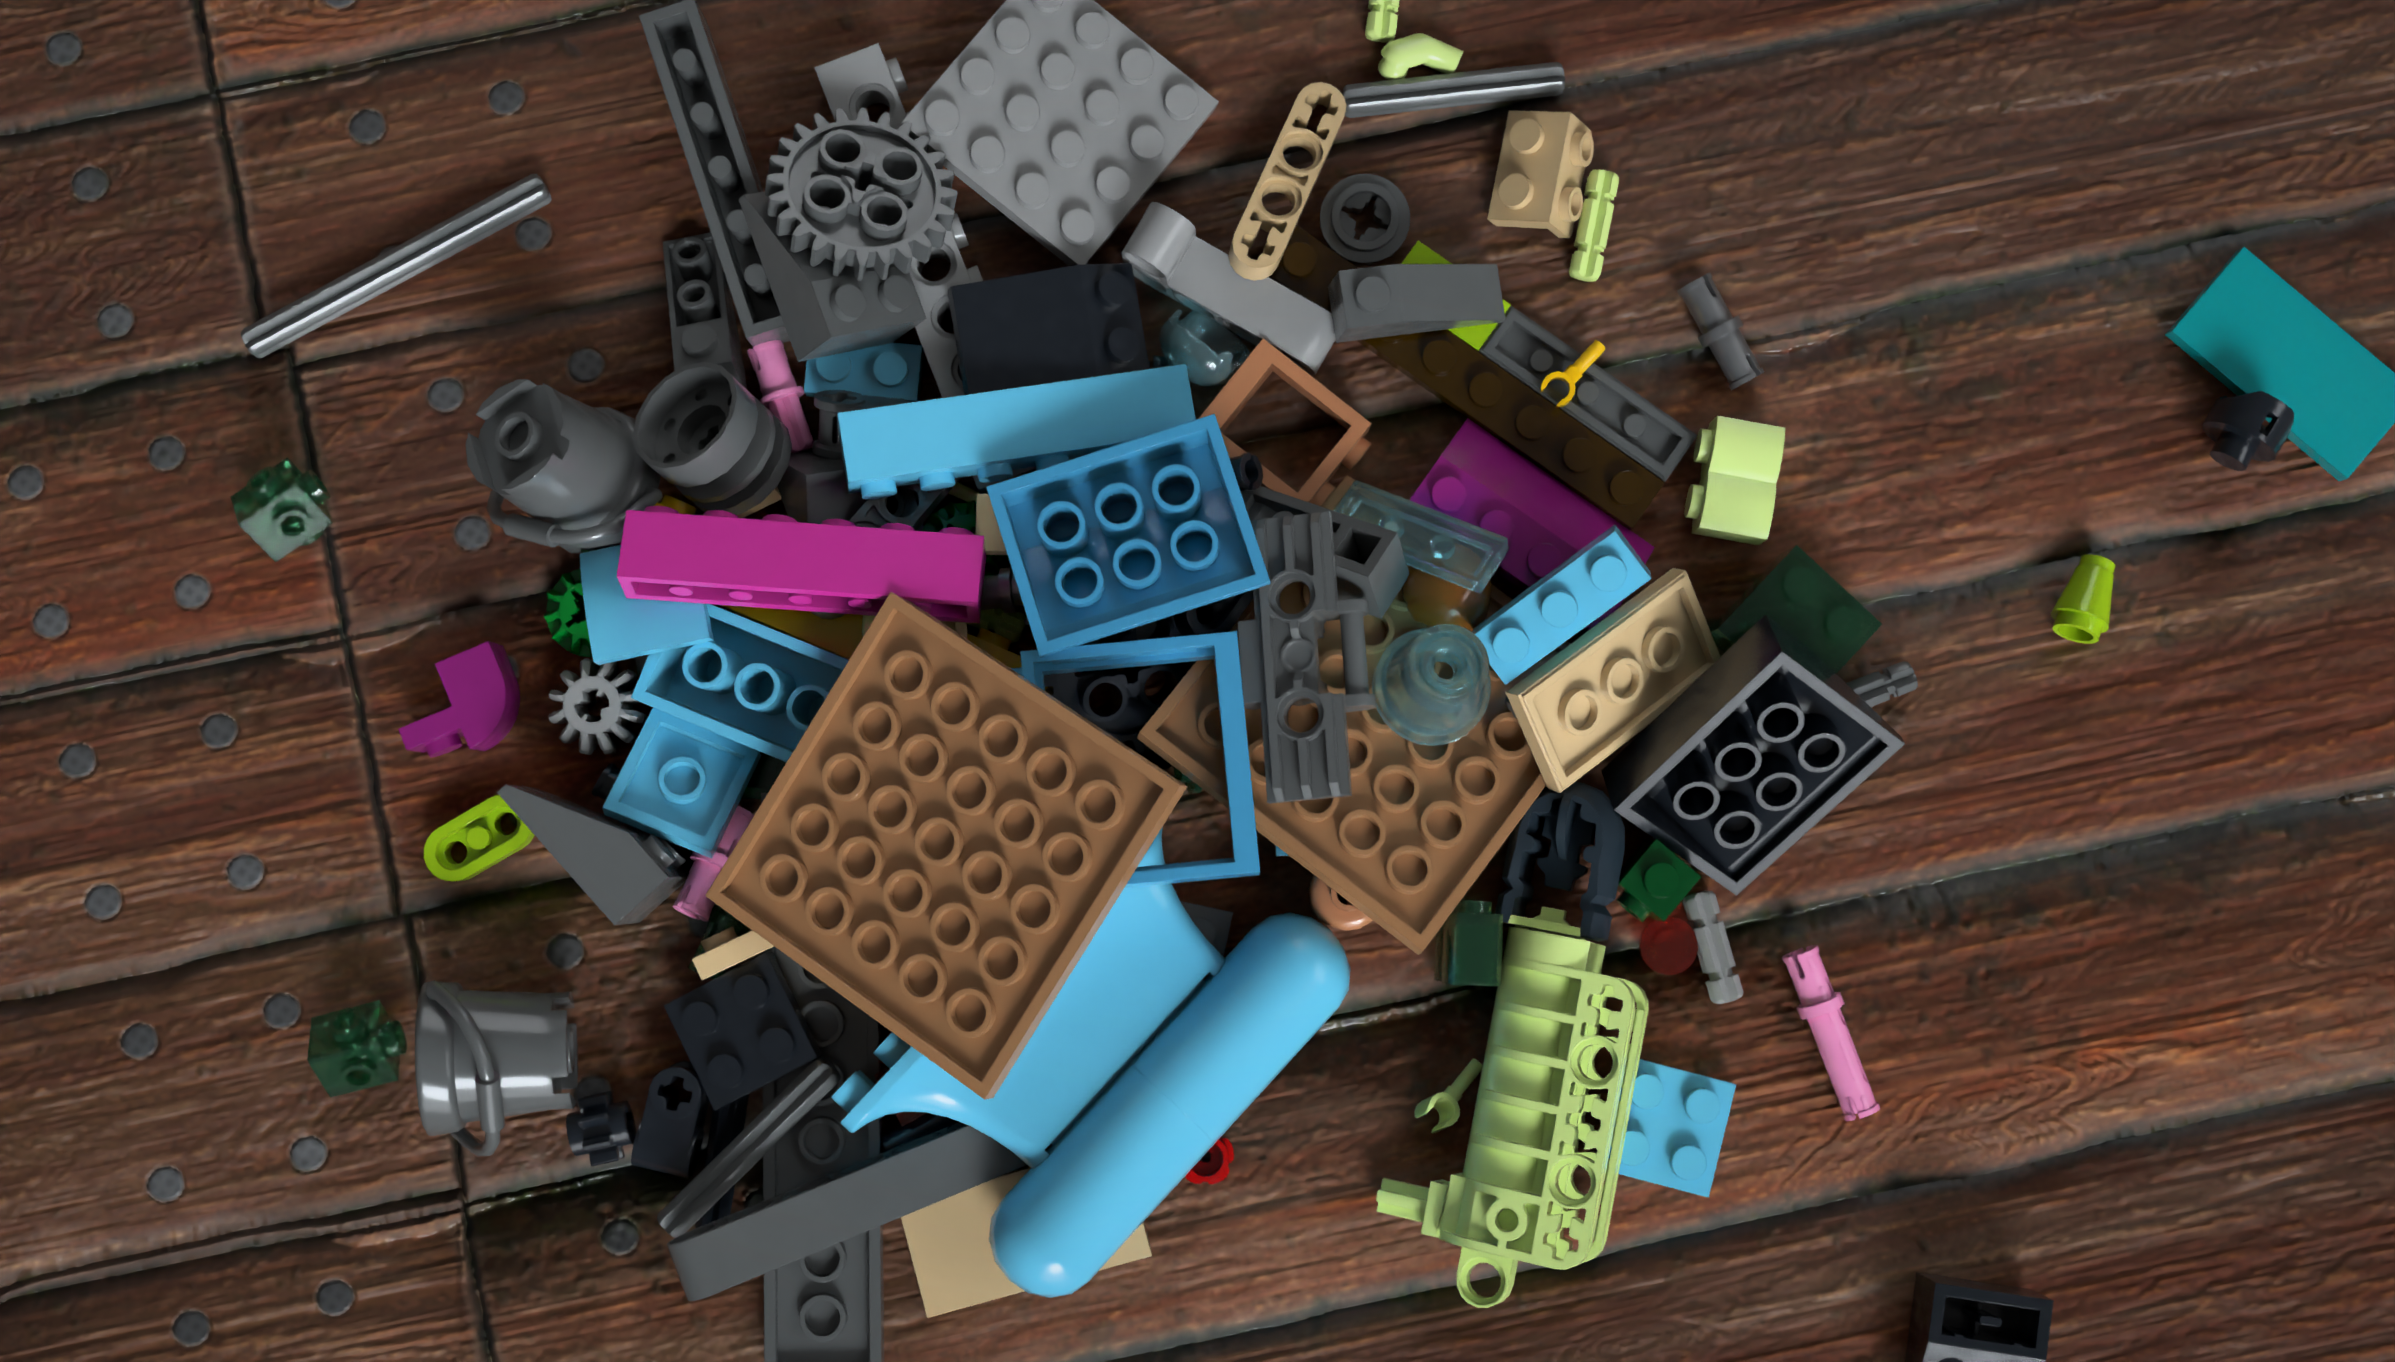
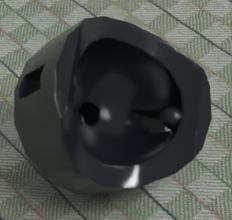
(2239, 431)

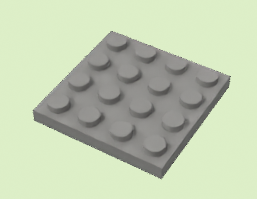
(1060, 120)

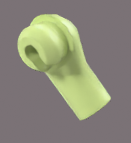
(1417, 50)

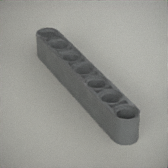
(836, 1208)

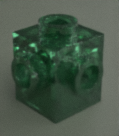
(282, 508)
(356, 1048)

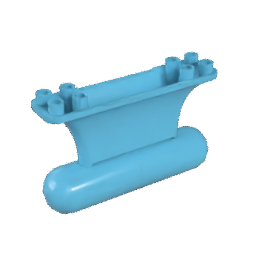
(1125, 1075)

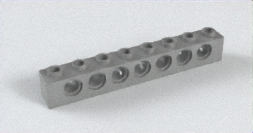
(857, 83)

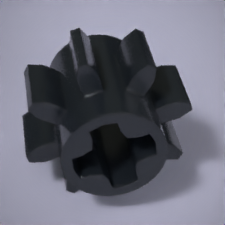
(601, 1128)

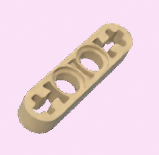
(1287, 180)

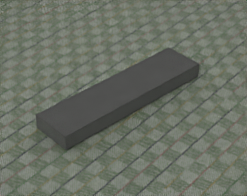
(1599, 398)

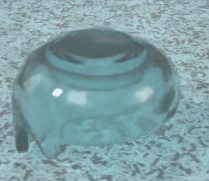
(1204, 346)

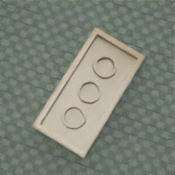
(1613, 679)
(955, 1254)

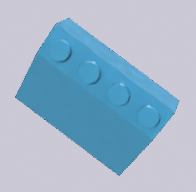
(1128, 535)

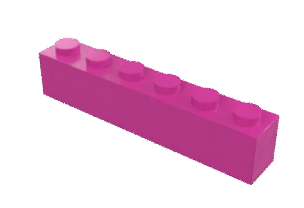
(799, 564)

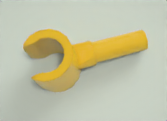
(1575, 371)

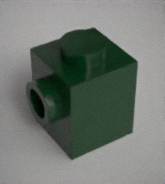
(1654, 881)

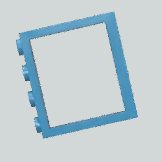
(1225, 652)

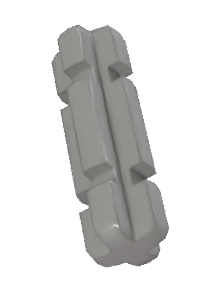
(1713, 947)

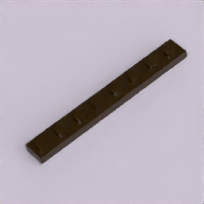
(1488, 396)

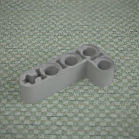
(1201, 278)

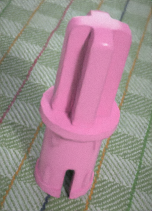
(781, 391)

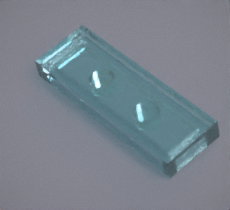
(1430, 538)

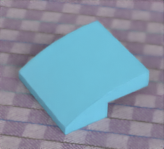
(633, 627)

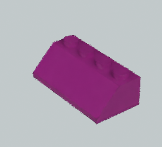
(1511, 496)

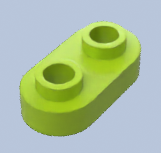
(483, 837)

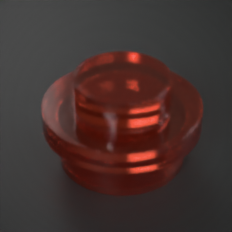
(1668, 946)

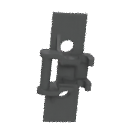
(1283, 661)

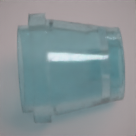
(1420, 702)

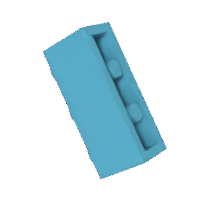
(1561, 604)

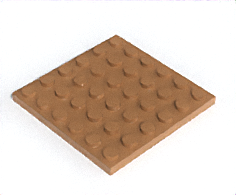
(1417, 813)
(944, 844)

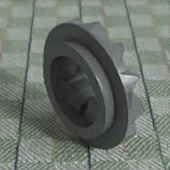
(1353, 196)

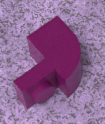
(482, 701)

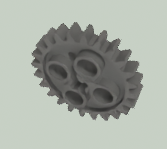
(860, 193)

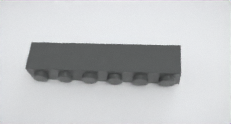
(715, 155)

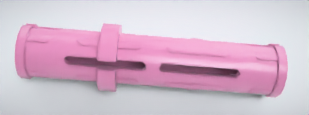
(1823, 1012)

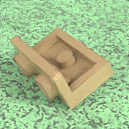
(1541, 172)

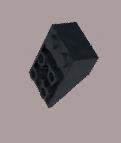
(1976, 1322)

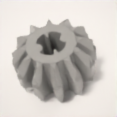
(583, 693)

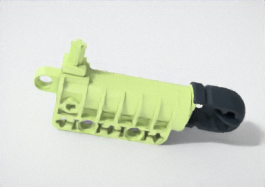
(1542, 1064)

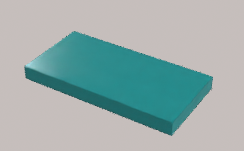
(2271, 339)

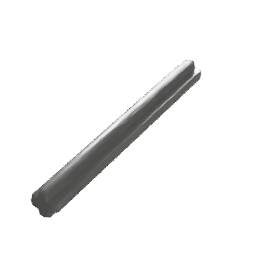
(396, 266)

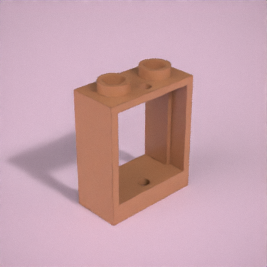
(1248, 380)

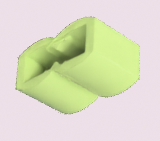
(1736, 480)

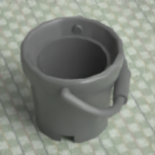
(559, 465)
(491, 1059)

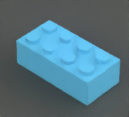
(743, 684)

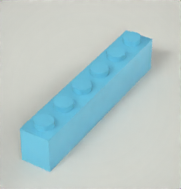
(1006, 429)

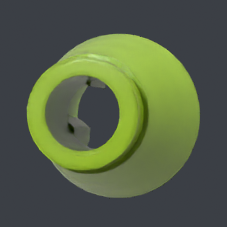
(2086, 601)

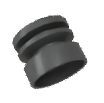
(712, 439)

